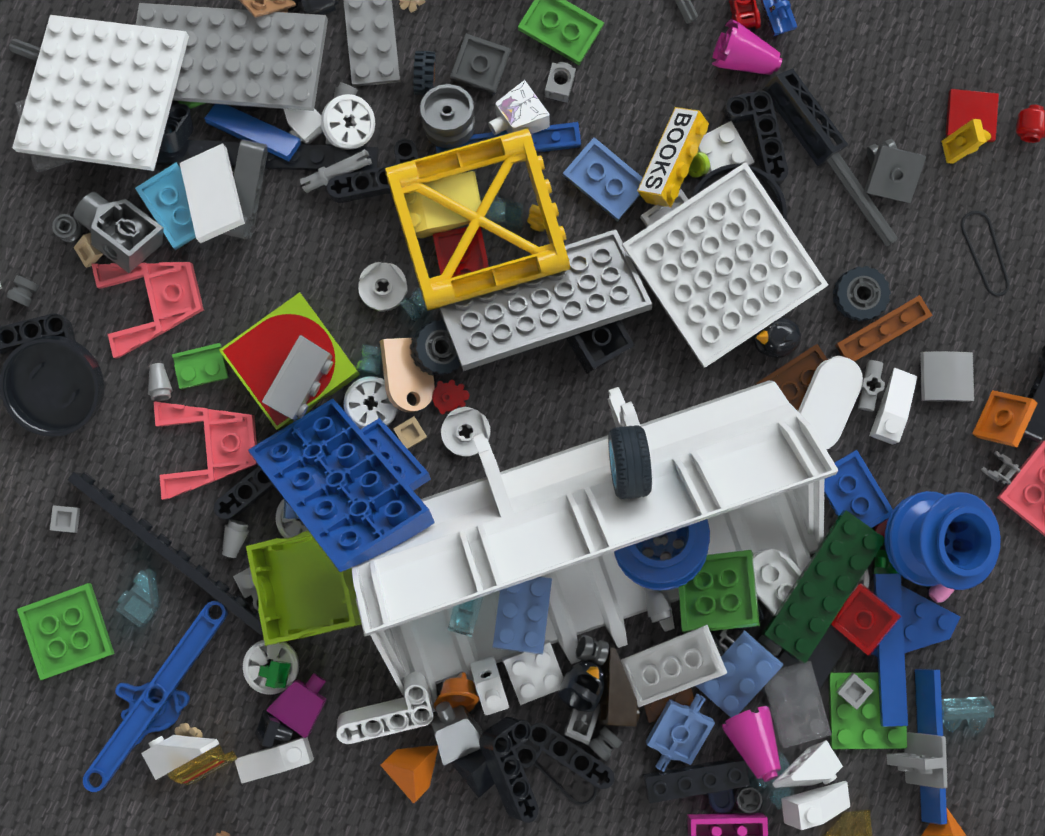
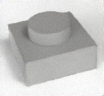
(65, 519)
(854, 691)

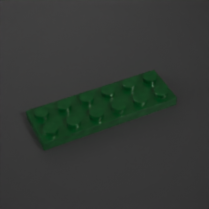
(824, 586)

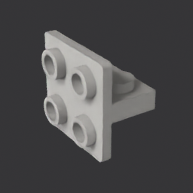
(923, 760)

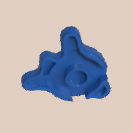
(167, 715)

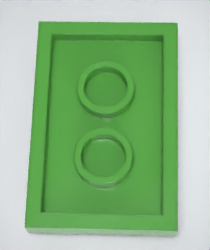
(561, 28)

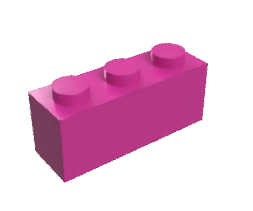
(727, 824)

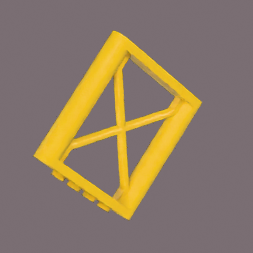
(510, 149)

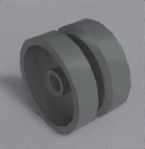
(448, 116)

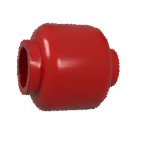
(1031, 124)

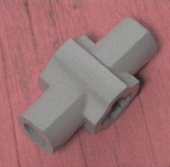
(872, 373)

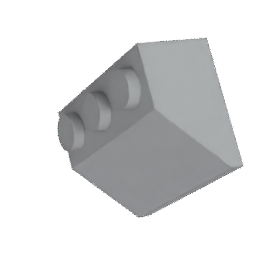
(298, 379)

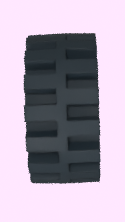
(424, 72)

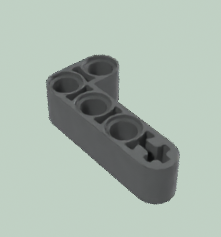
(248, 182)

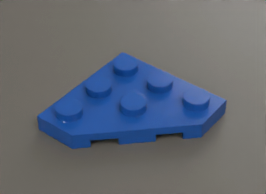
(924, 622)

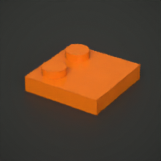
(1005, 418)

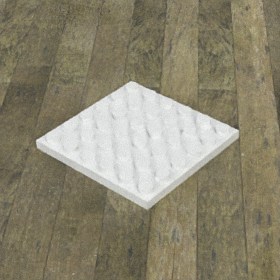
(101, 92)
(724, 265)

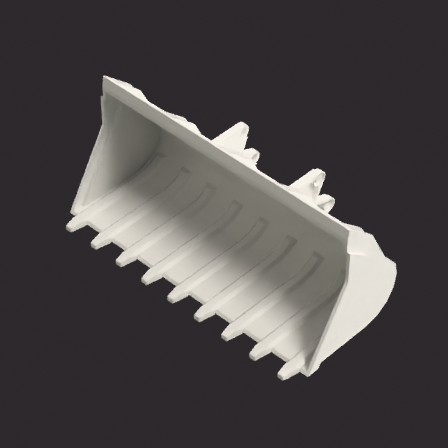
(730, 460)

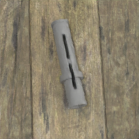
(341, 168)

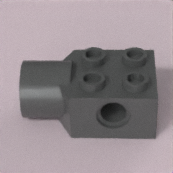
(119, 230)

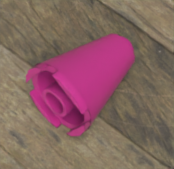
(745, 51)
(755, 741)

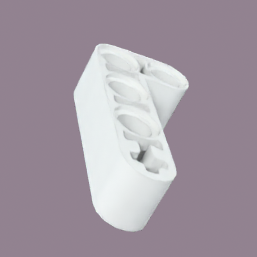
(349, 722)

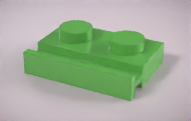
(200, 366)

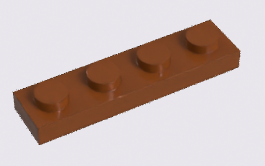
(884, 329)

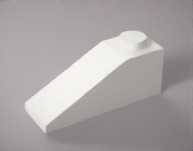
(304, 124)
(894, 407)
(174, 752)
(274, 759)
(812, 767)
(815, 806)

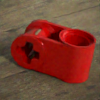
(746, 13)

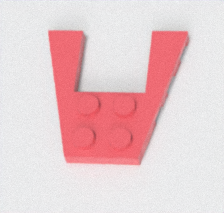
(171, 294)
(227, 445)

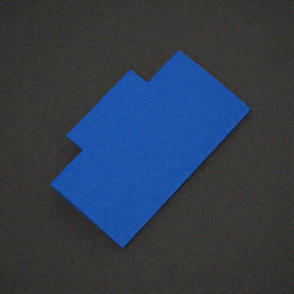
(346, 483)

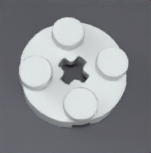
(385, 273)
(453, 425)

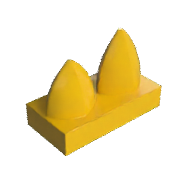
(965, 141)

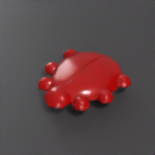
(449, 396)

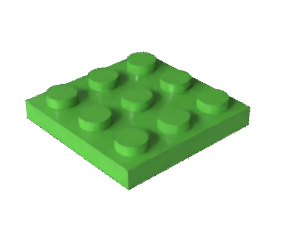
(721, 594)
(65, 631)
(862, 726)

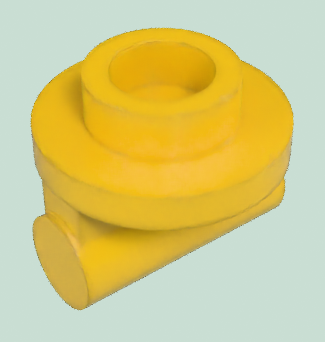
(535, 218)

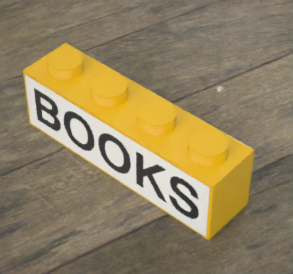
(673, 157)

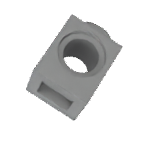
(557, 91)

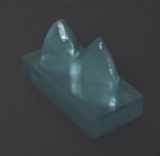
(974, 709)

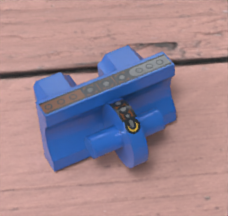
(779, 16)

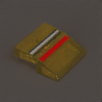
(202, 766)

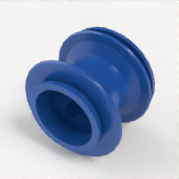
(930, 552)
(672, 572)

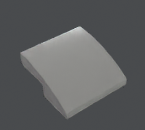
(947, 376)

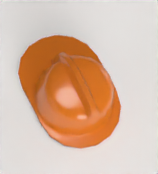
(458, 692)

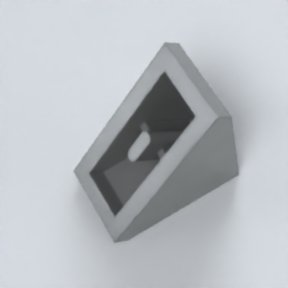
(581, 724)

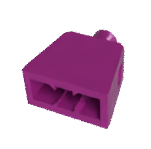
(300, 705)

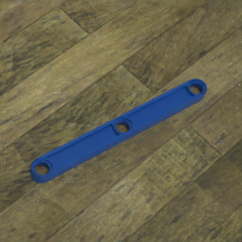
(145, 709)

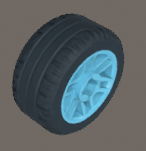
(630, 462)

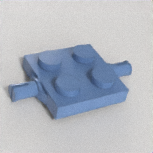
(680, 732)

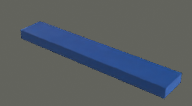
(553, 138)
(892, 656)
(930, 722)

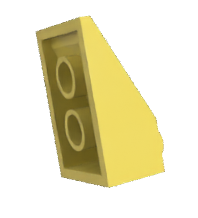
(430, 216)

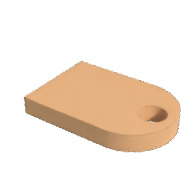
(404, 376)

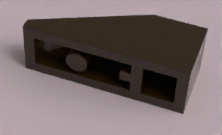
(618, 700)

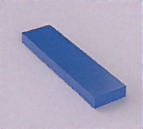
(252, 129)

